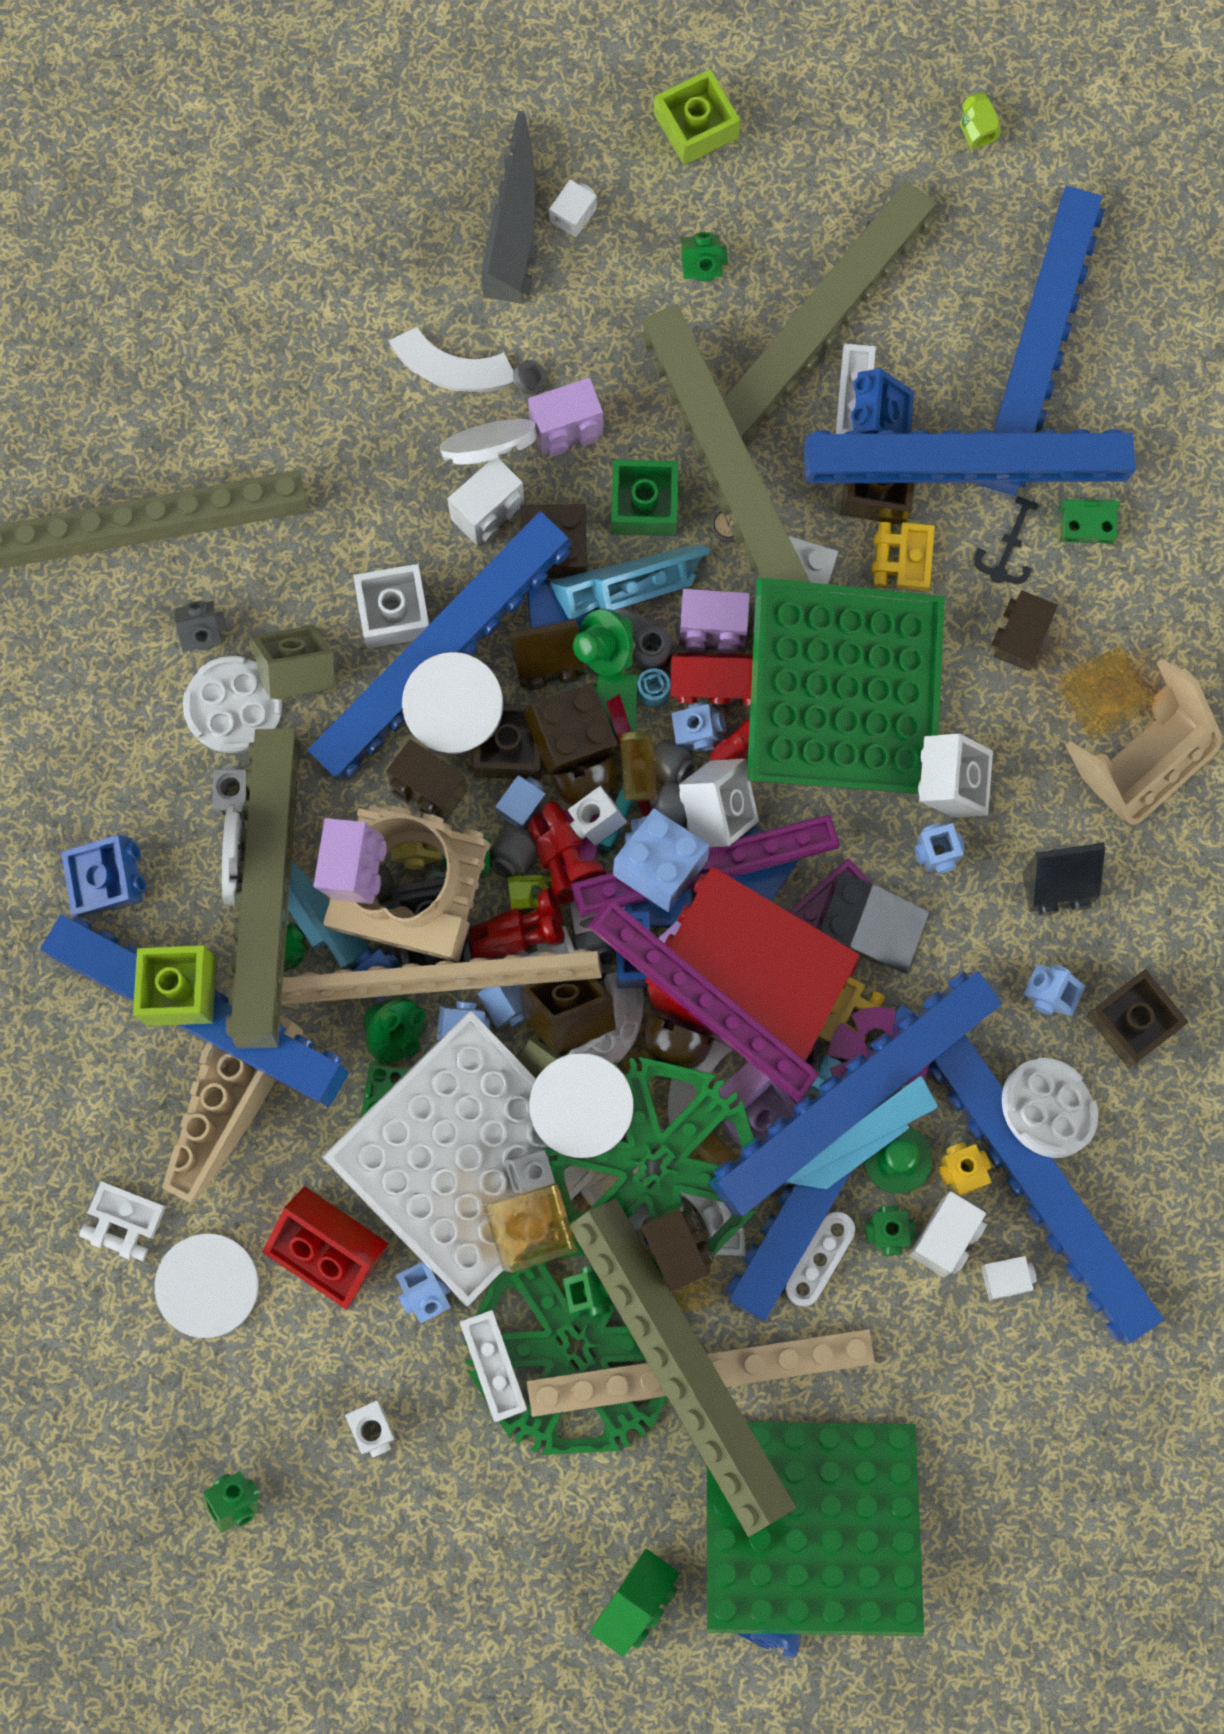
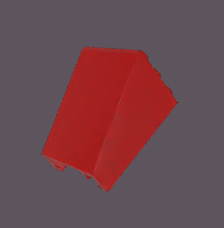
(760, 959)

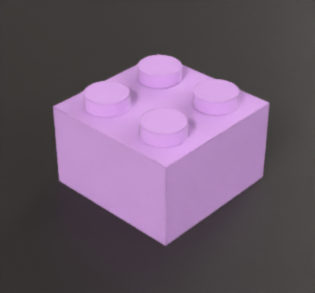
(566, 417)
(714, 620)
(349, 861)

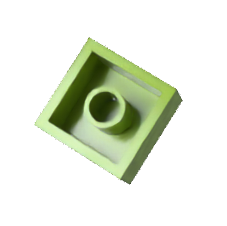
(696, 116)
(174, 985)

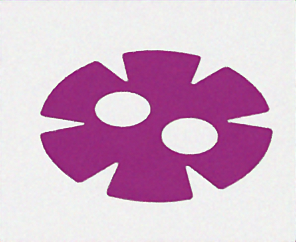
(848, 1043)

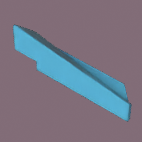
(628, 581)
(309, 910)
(867, 1137)

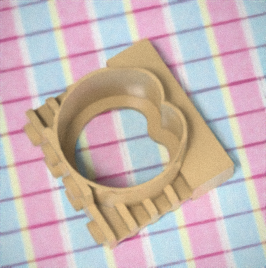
(444, 924)

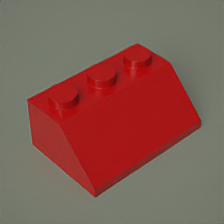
(711, 677)
(324, 1247)

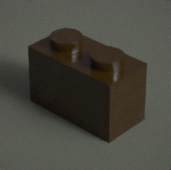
(1024, 631)

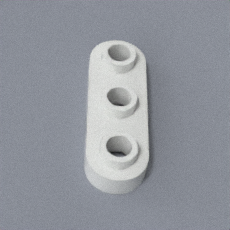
(828, 1245)

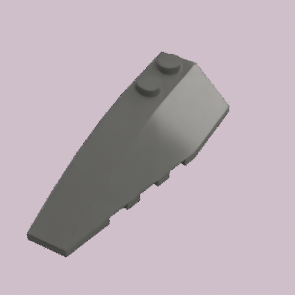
(513, 224)

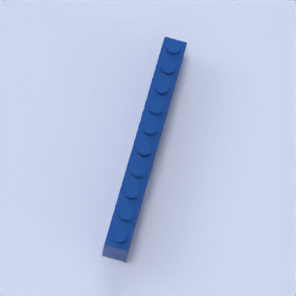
(1047, 318)
(968, 457)
(456, 630)
(114, 967)
(854, 1093)
(1048, 1194)
(785, 1240)

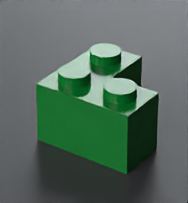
(636, 1604)

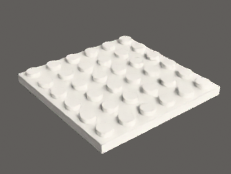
(439, 1152)

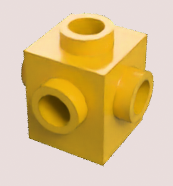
(961, 1181)

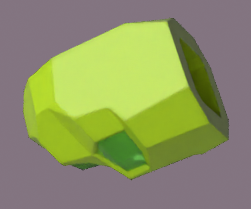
(979, 121)
(525, 889)

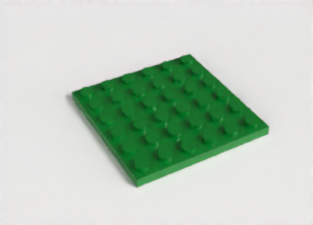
(843, 685)
(839, 1558)

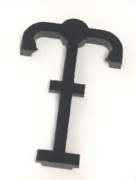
(998, 573)

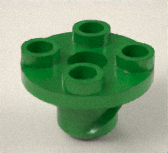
(605, 642)
(393, 1029)
(901, 1163)

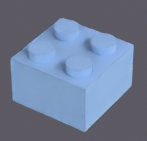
(661, 860)

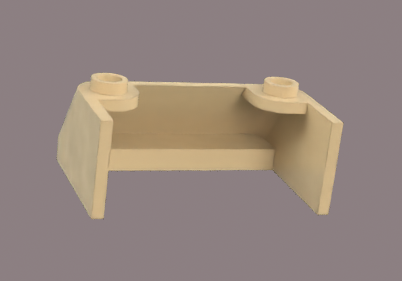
(1160, 756)

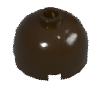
(584, 778)
(676, 1043)

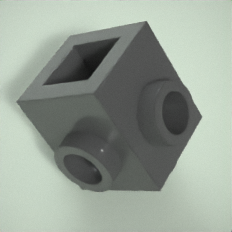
(199, 625)

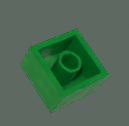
(644, 497)

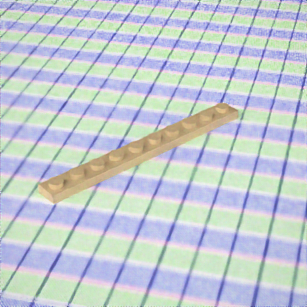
(441, 977)
(733, 1366)

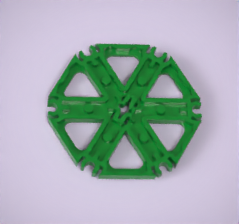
(677, 1140)
(543, 1349)

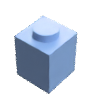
(521, 802)
(503, 1005)

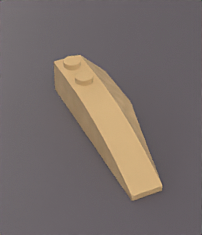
(218, 1114)

